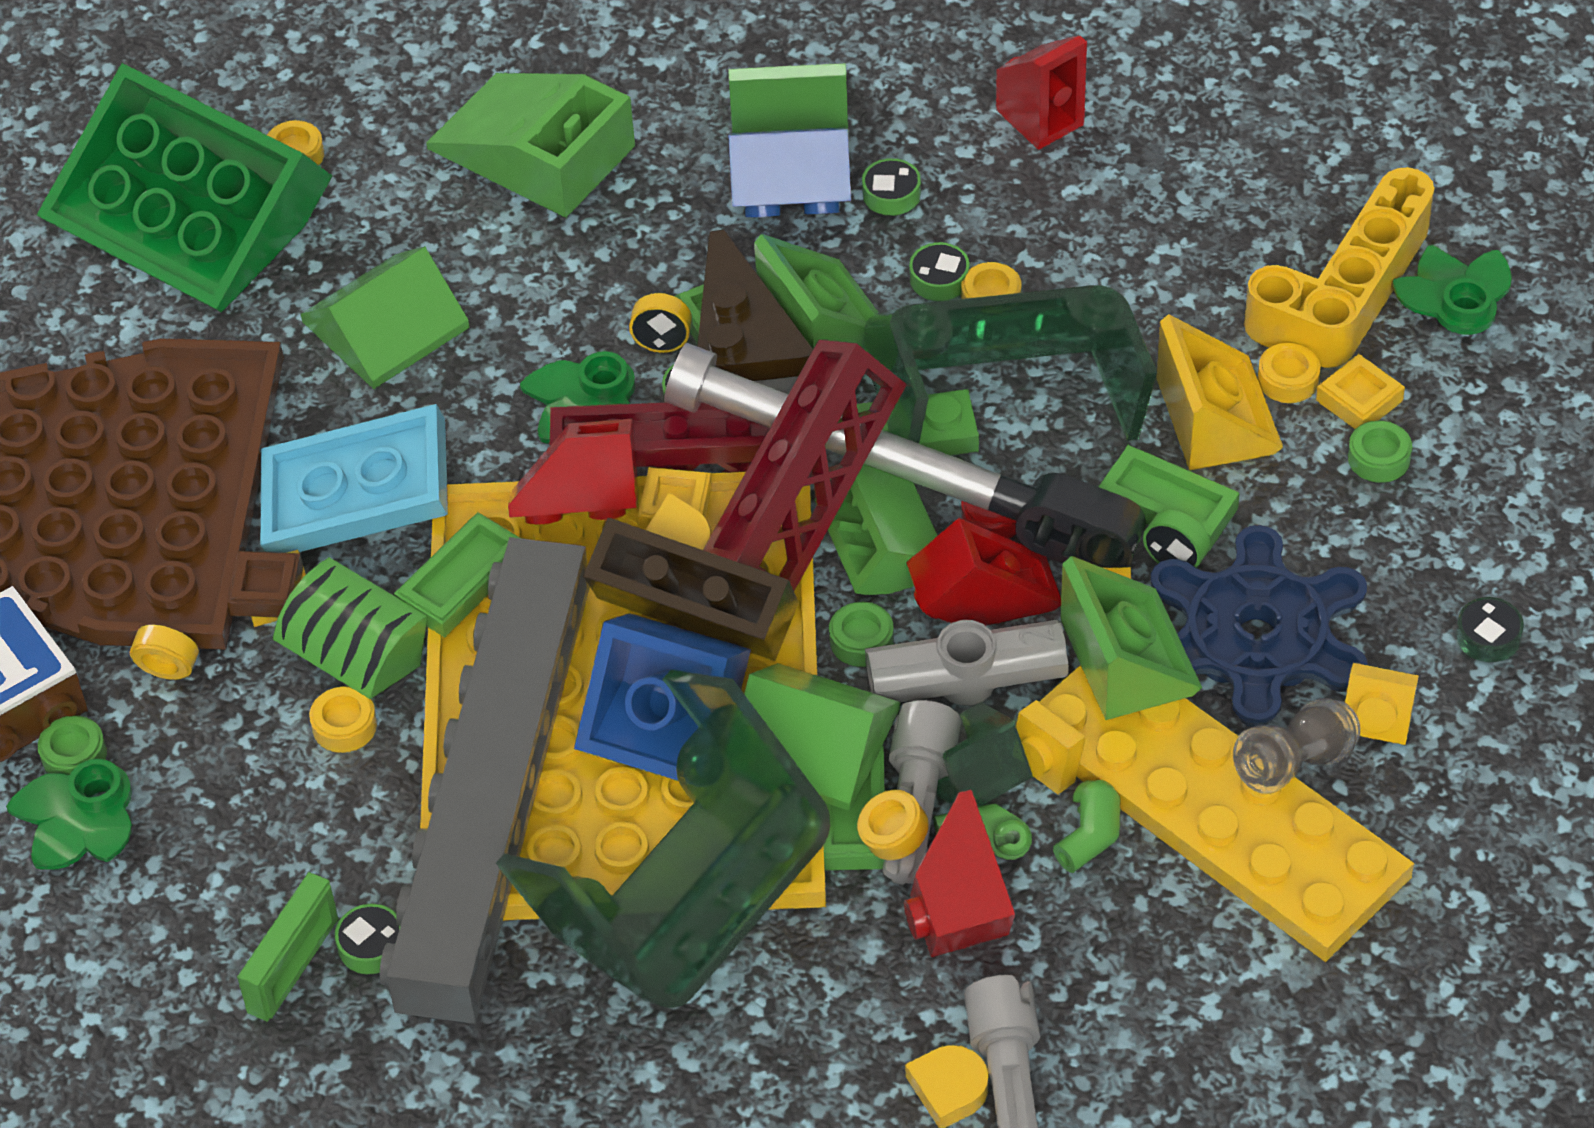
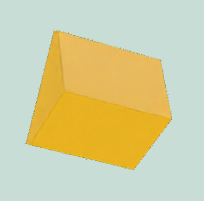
(1212, 398)

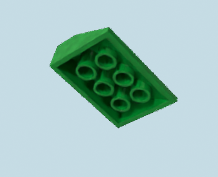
(182, 190)

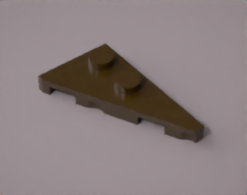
(745, 320)

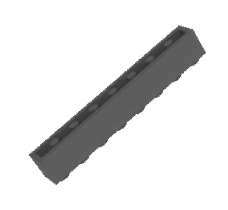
(488, 782)

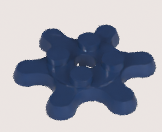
(1266, 591)

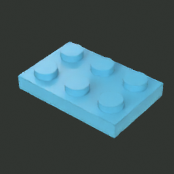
(354, 481)

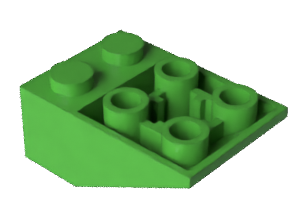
(540, 135)

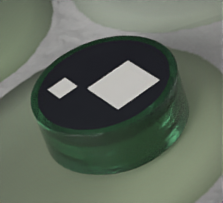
(1489, 629)

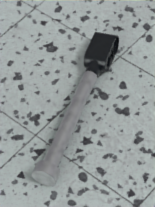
(1053, 516)

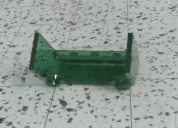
(1013, 329)
(710, 874)

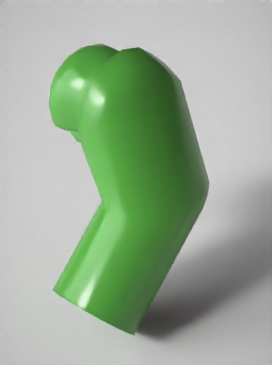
(1098, 825)
(1007, 833)

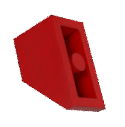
(1044, 90)
(981, 577)
(959, 886)

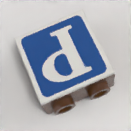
(34, 677)

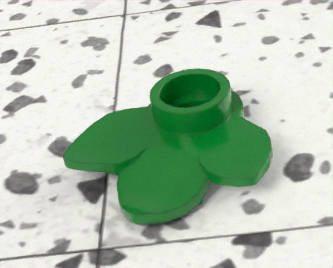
(1455, 293)
(598, 380)
(71, 818)

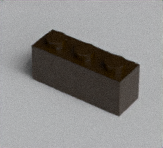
(691, 588)

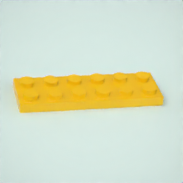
(1276, 851)

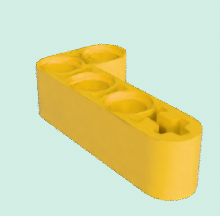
(1342, 304)

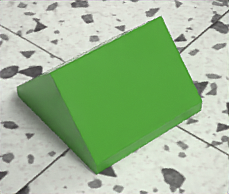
(788, 98)
(813, 291)
(389, 316)
(1123, 640)
(824, 727)

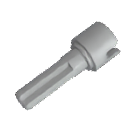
(916, 752)
(1004, 1030)

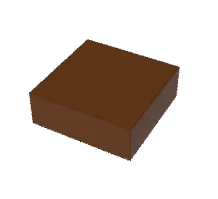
(263, 582)

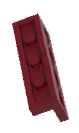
(674, 436)
(795, 449)

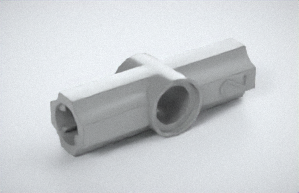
(968, 662)

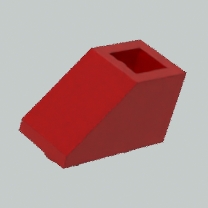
(583, 470)

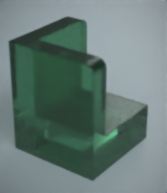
(986, 761)

